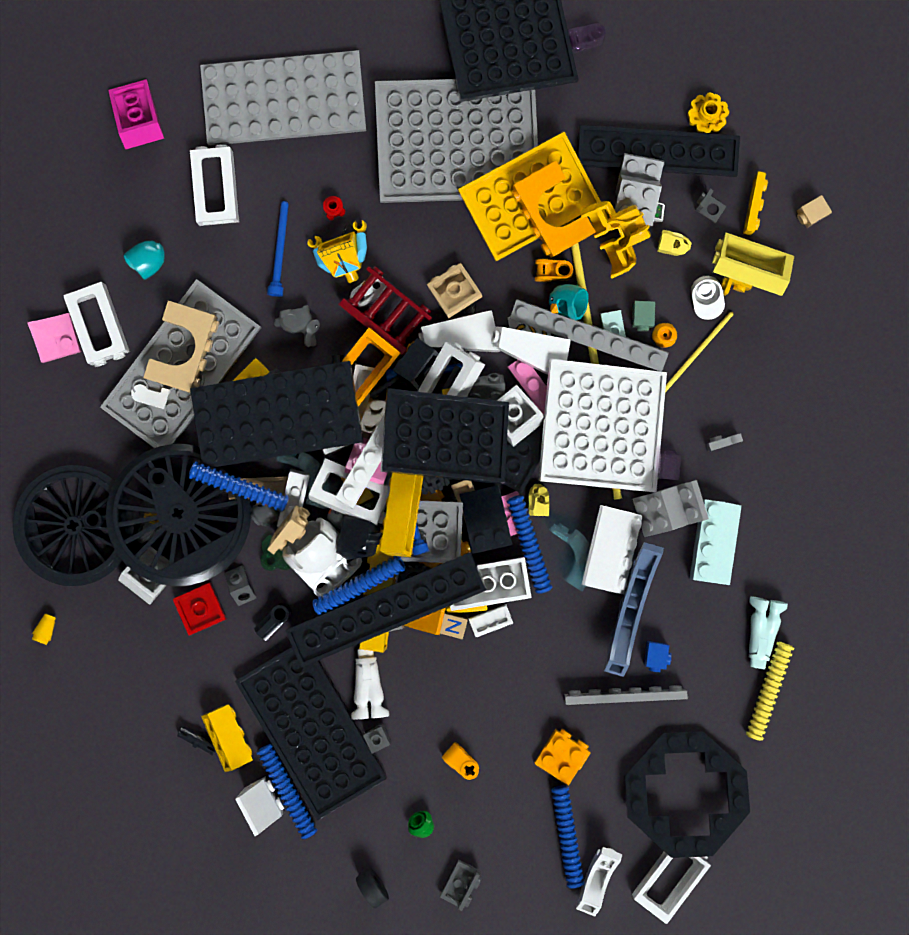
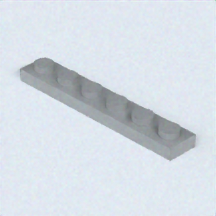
(633, 695)

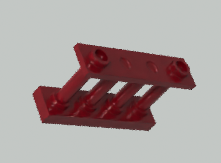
(367, 317)

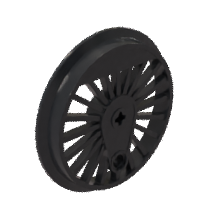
(167, 498)

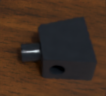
(358, 538)

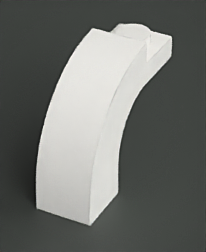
(596, 880)

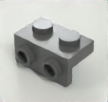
(488, 387)
(460, 885)

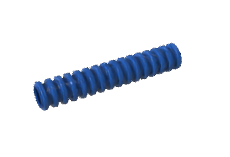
(238, 486)
(529, 544)
(358, 585)
(286, 791)
(567, 836)

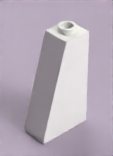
(470, 331)
(531, 347)

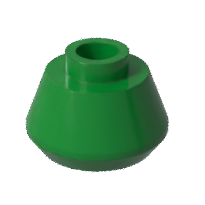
(421, 824)

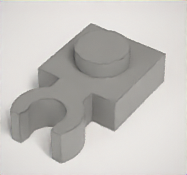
(718, 442)

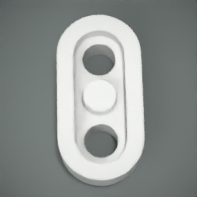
(370, 295)

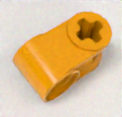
(551, 270)
(458, 758)

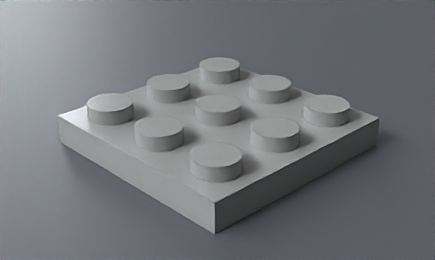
(441, 529)

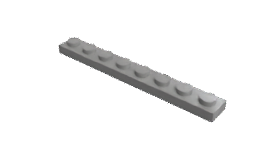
(589, 335)

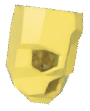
(673, 243)
(538, 501)

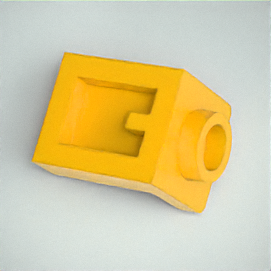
(738, 286)

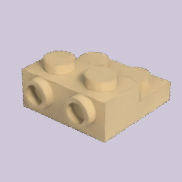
(454, 290)
(290, 529)

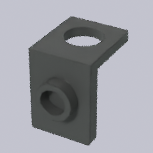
(705, 200)
(238, 584)

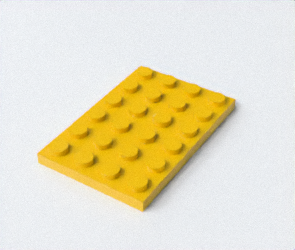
(501, 217)

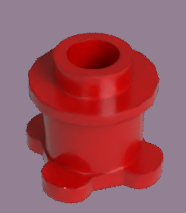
(332, 213)

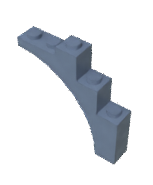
(631, 608)

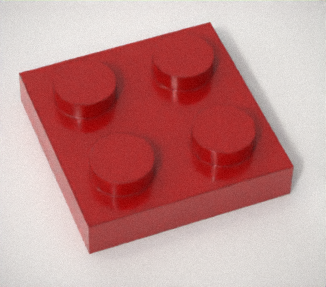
(199, 609)

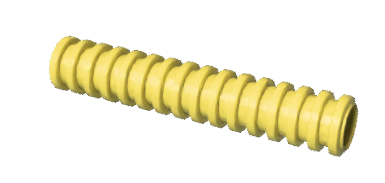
(769, 691)

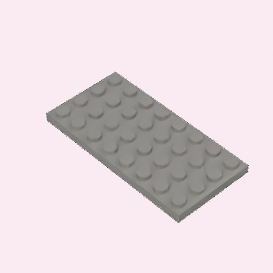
(283, 98)
(175, 347)

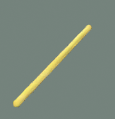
(698, 351)

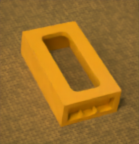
(390, 355)

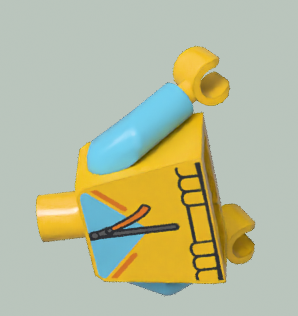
(342, 254)

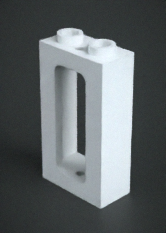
(230, 214)
(119, 344)
(467, 376)
(327, 499)
(679, 893)

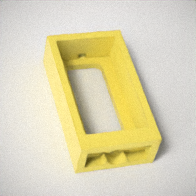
(756, 255)

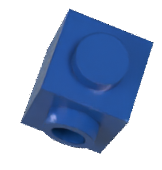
(657, 656)

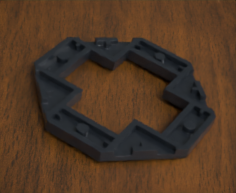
(658, 827)

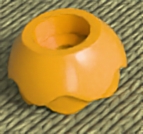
(658, 337)

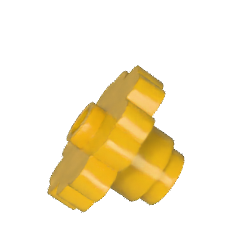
(701, 119)

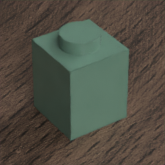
(643, 315)

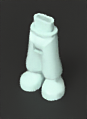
(764, 630)

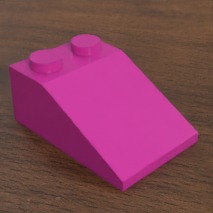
(135, 114)

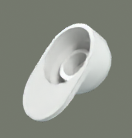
(707, 297)

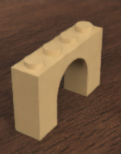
(187, 374)

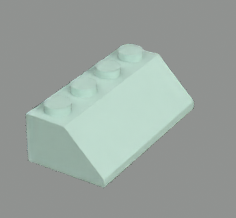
(716, 543)

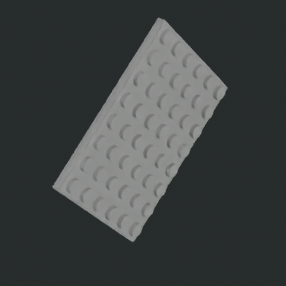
(438, 144)

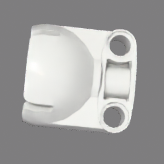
(317, 559)

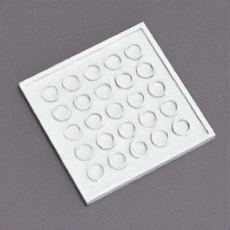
(602, 426)

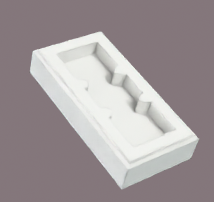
(490, 620)

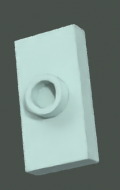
(613, 322)

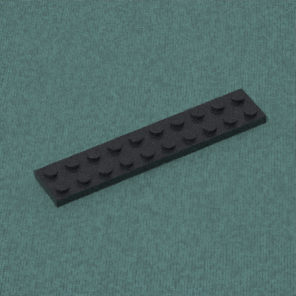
(386, 609)

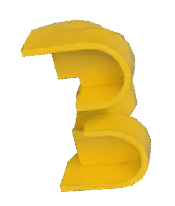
(630, 226)

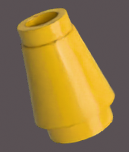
(44, 629)

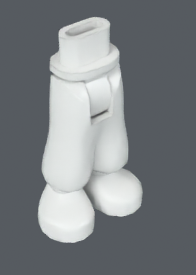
(368, 687)

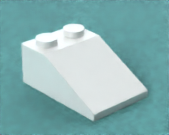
(260, 805)

